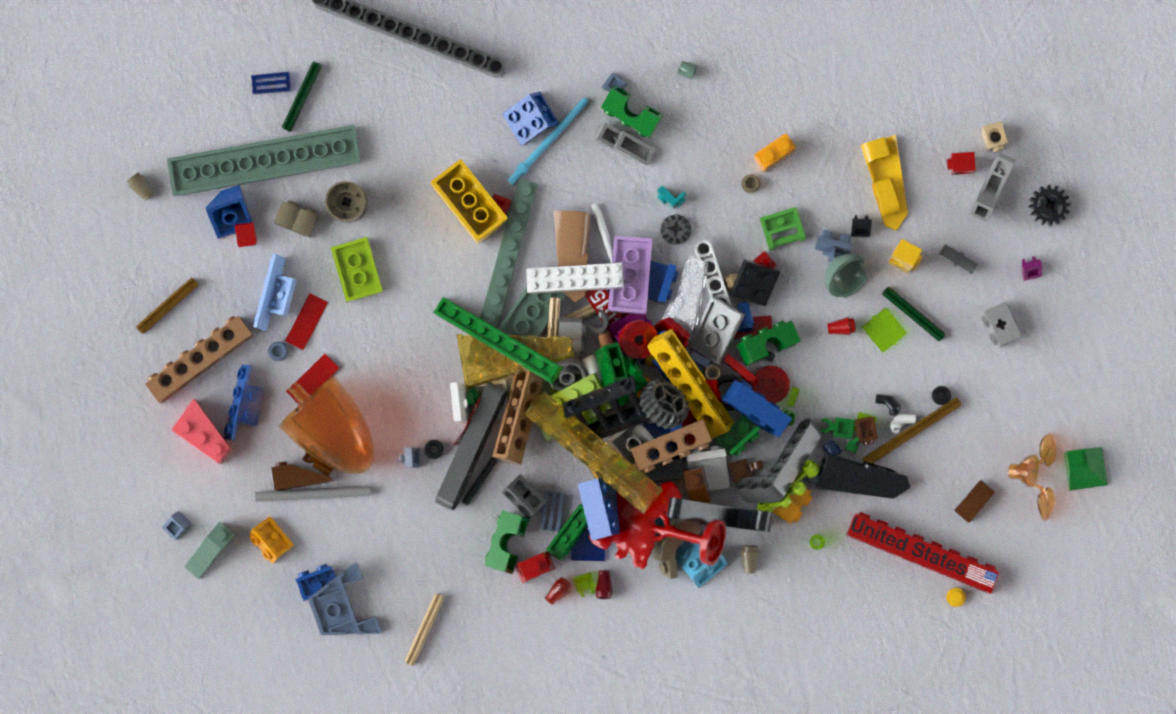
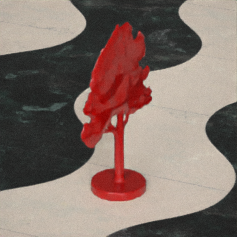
(639, 530)

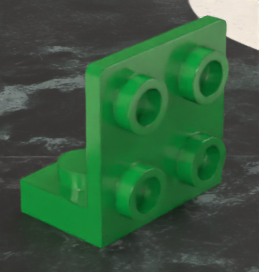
(738, 435)

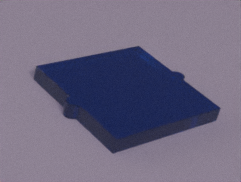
(585, 550)

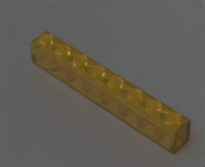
(593, 452)

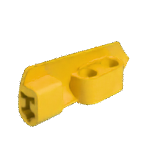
(887, 179)

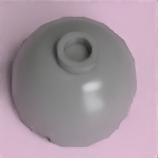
(571, 373)

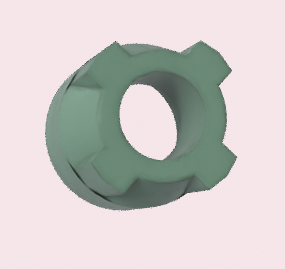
(687, 69)

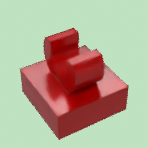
(502, 202)
(765, 259)

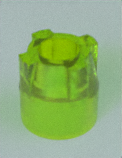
(821, 539)

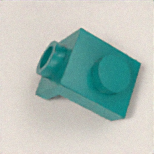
(665, 196)

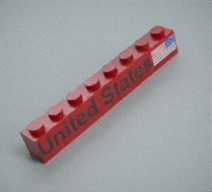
(922, 553)

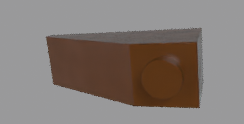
(292, 476)
(697, 485)

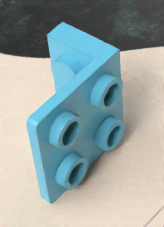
(689, 559)

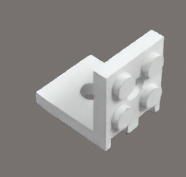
(461, 408)

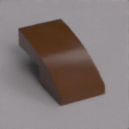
(974, 501)

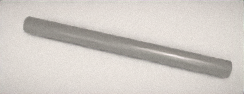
(313, 493)

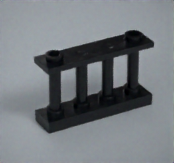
(612, 424)

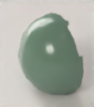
(845, 275)

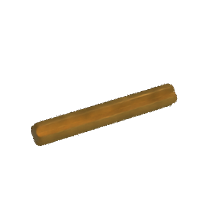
(167, 305)

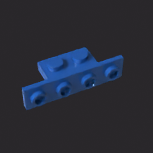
(245, 404)

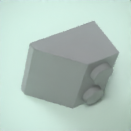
(630, 438)

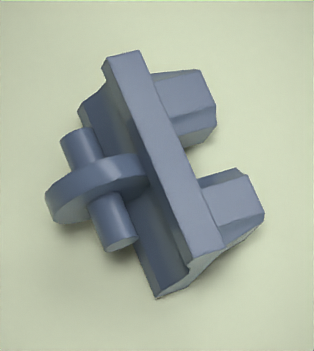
(833, 247)

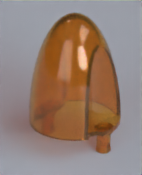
(330, 428)

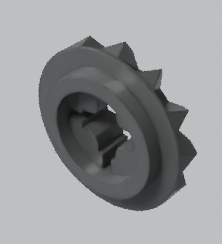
(681, 236)

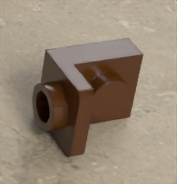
(866, 430)

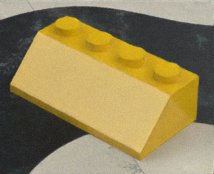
(469, 201)

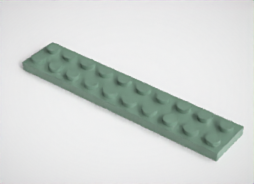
(264, 160)

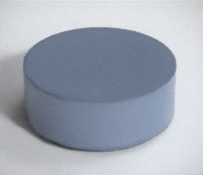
(277, 351)

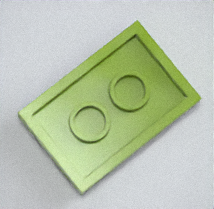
(356, 269)

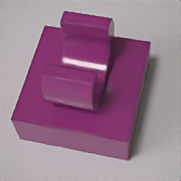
(1031, 269)

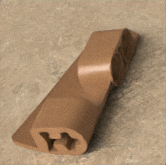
(572, 242)

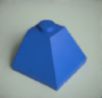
(228, 210)

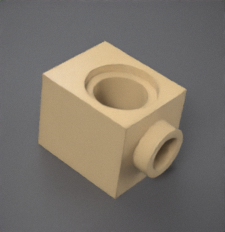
(995, 128)

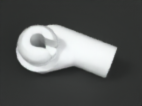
(899, 421)

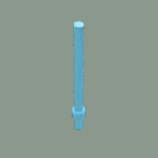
(523, 167)

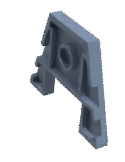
(333, 608)

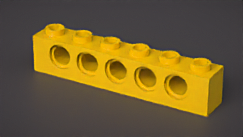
(687, 377)

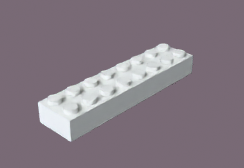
(575, 278)

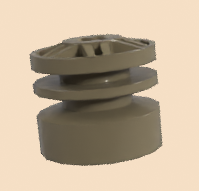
(336, 198)

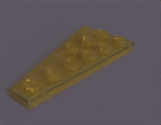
(485, 365)

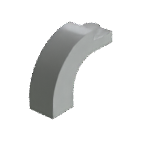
(992, 186)

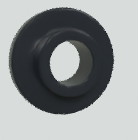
(943, 389)
(429, 444)

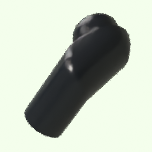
(890, 402)

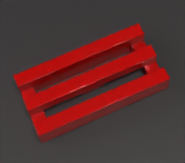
(741, 370)

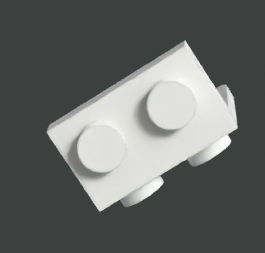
(714, 464)

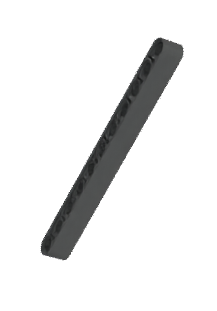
(415, 39)

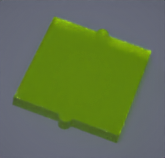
(884, 330)

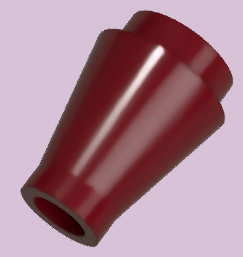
(603, 586)

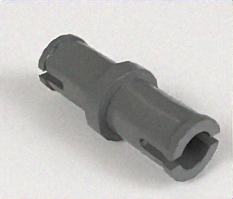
(958, 259)

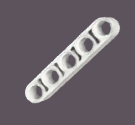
(712, 276)

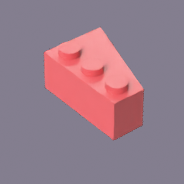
(201, 432)

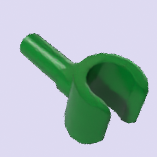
(852, 446)

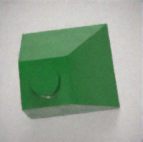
(1085, 468)

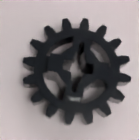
(1046, 198)

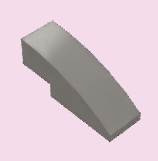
(624, 143)

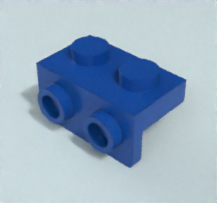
(311, 582)

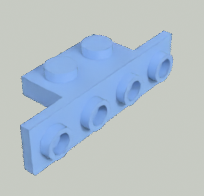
(275, 295)

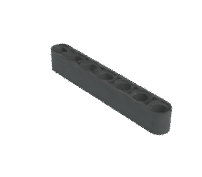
(471, 446)

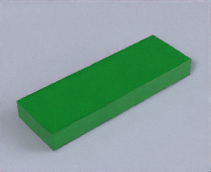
(568, 534)

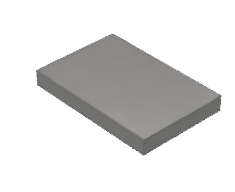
(716, 330)

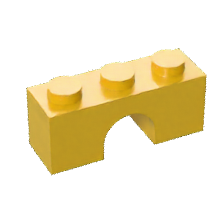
(906, 256)

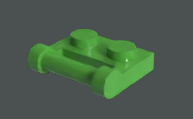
(782, 222)

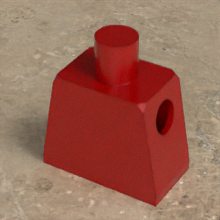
(535, 567)

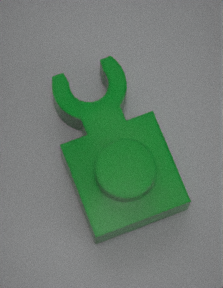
(841, 427)

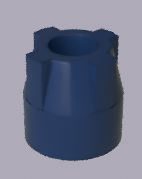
(832, 448)

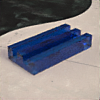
(267, 83)

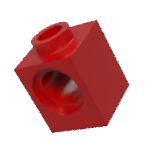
(961, 163)

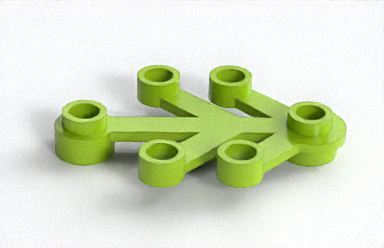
(810, 469)

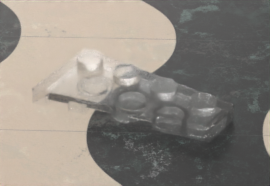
(687, 295)

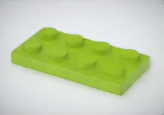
(578, 389)

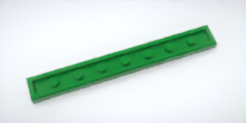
(498, 340)

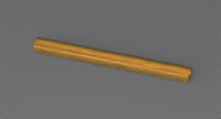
(912, 431)

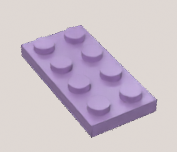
(636, 259)

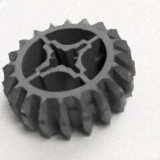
(664, 403)

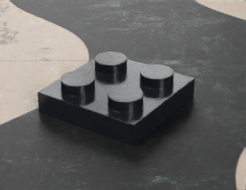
(755, 282)

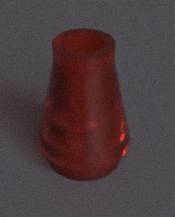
(558, 590)

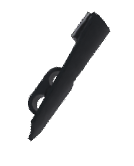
(859, 478)

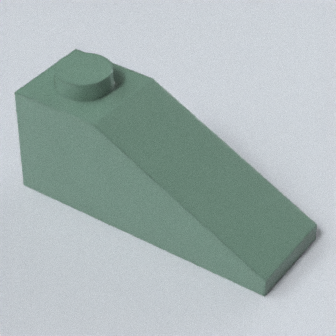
(210, 550)

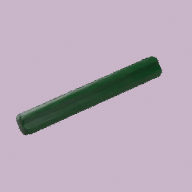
(301, 96)
(913, 313)

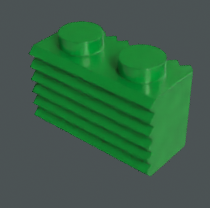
(611, 363)

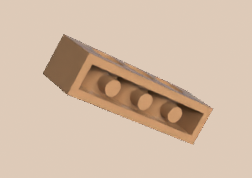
(696, 429)

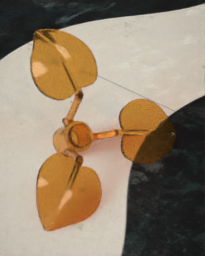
(1028, 473)

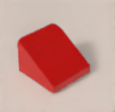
(246, 234)

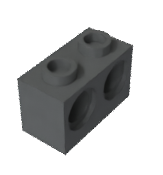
(524, 496)

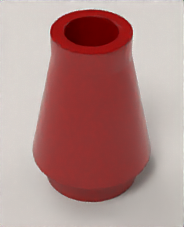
(842, 327)

